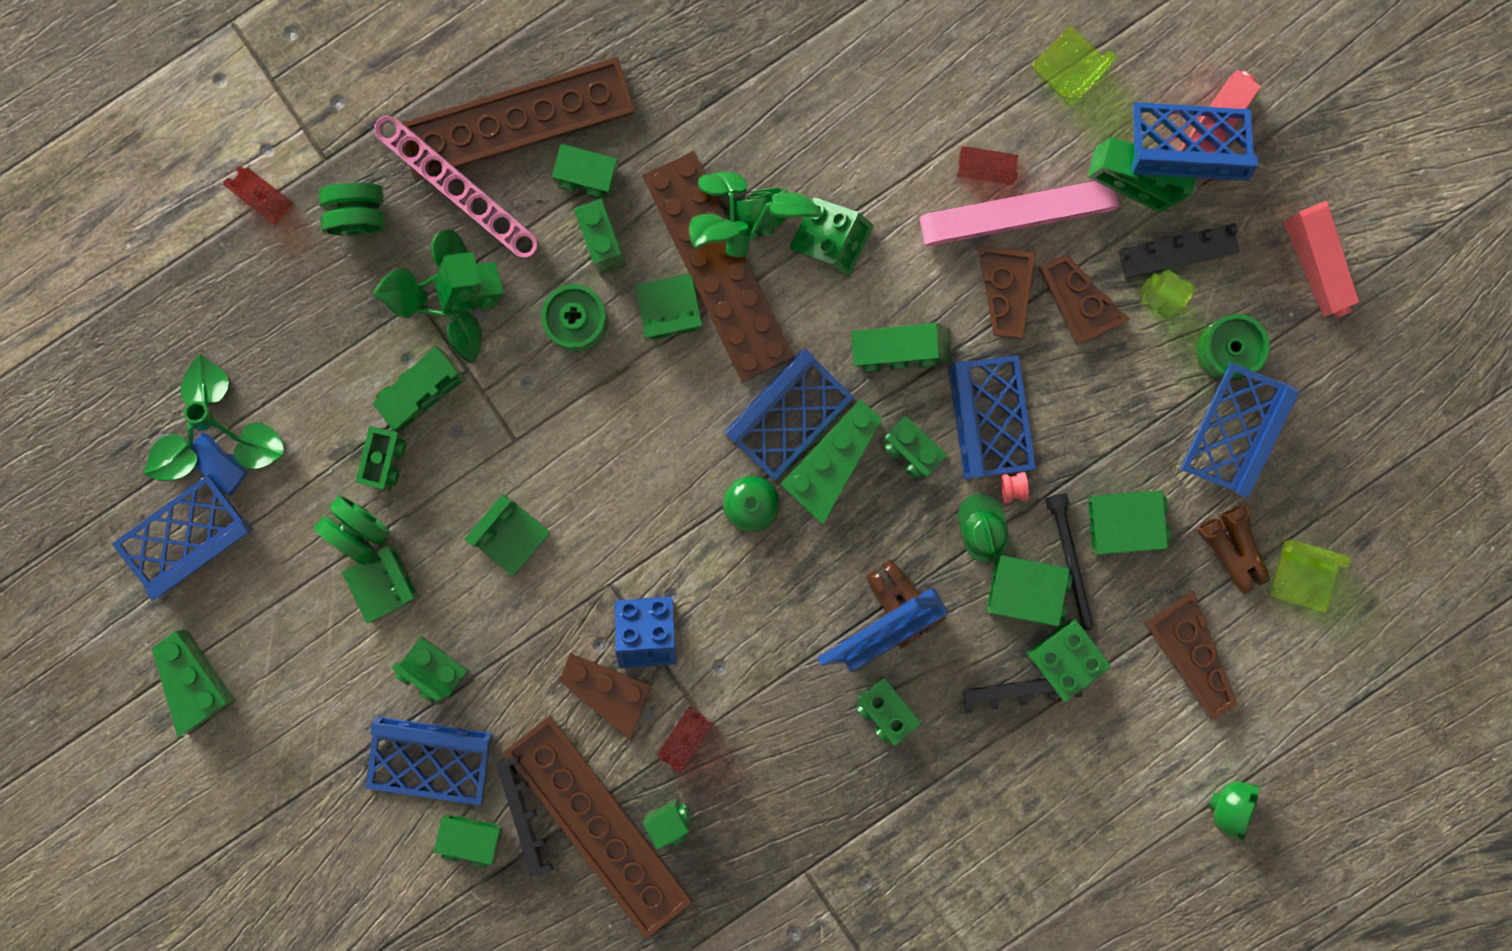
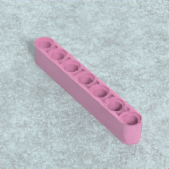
(444, 180)
(1017, 212)

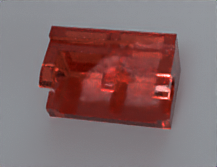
(258, 194)
(685, 739)

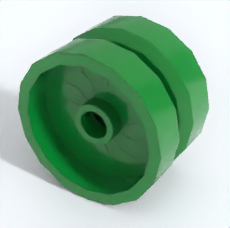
(352, 209)
(572, 301)
(1234, 330)
(350, 532)

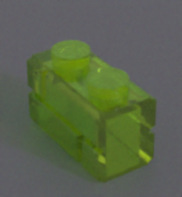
(1166, 293)

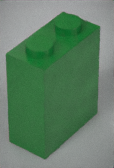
(599, 236)
(1128, 522)
(1028, 590)

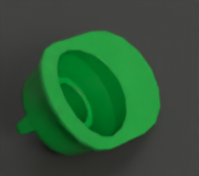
(983, 527)

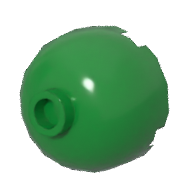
(749, 209)
(751, 504)
(1234, 808)

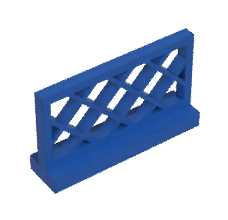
(1196, 164)
(771, 396)
(967, 421)
(1262, 441)
(198, 557)
(887, 632)
(424, 736)

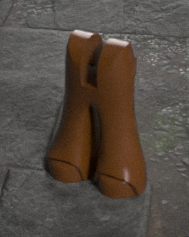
(1239, 528)
(889, 595)

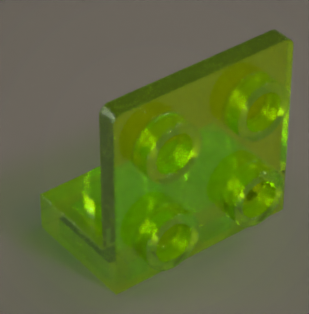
(1072, 65)
(1306, 574)

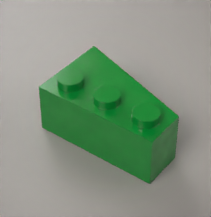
(1113, 168)
(901, 346)
(418, 389)
(189, 682)

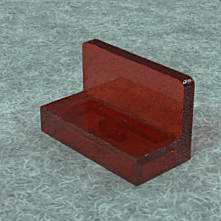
(987, 165)

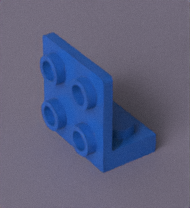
(645, 632)

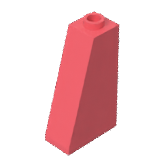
(1235, 94)
(1322, 259)

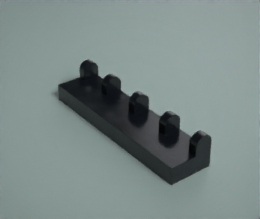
(1179, 251)
(1008, 690)
(522, 816)

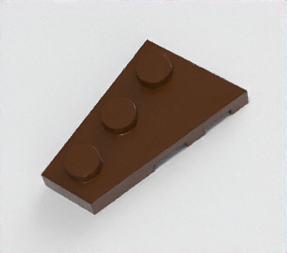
(1008, 287)
(1080, 301)
(607, 691)

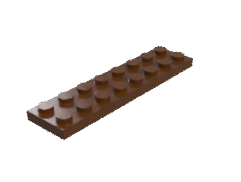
(523, 116)
(721, 280)
(598, 827)

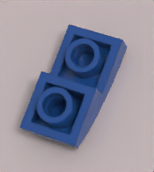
(220, 466)

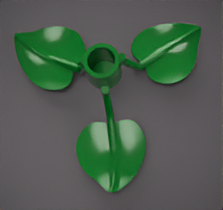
(713, 229)
(406, 297)
(204, 384)

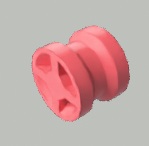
(1014, 487)

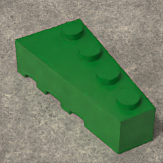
(829, 465)

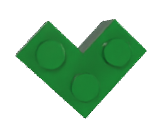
(467, 285)

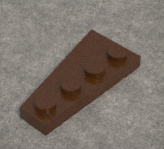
(1188, 646)

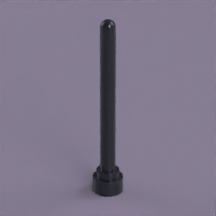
(1058, 507)

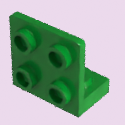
(834, 237)
(668, 307)
(913, 448)
(507, 534)
(380, 584)
(1068, 659)
(430, 671)

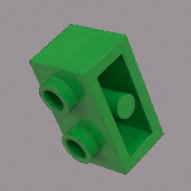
(585, 171)
(381, 458)
(887, 711)
(668, 824)
(468, 840)

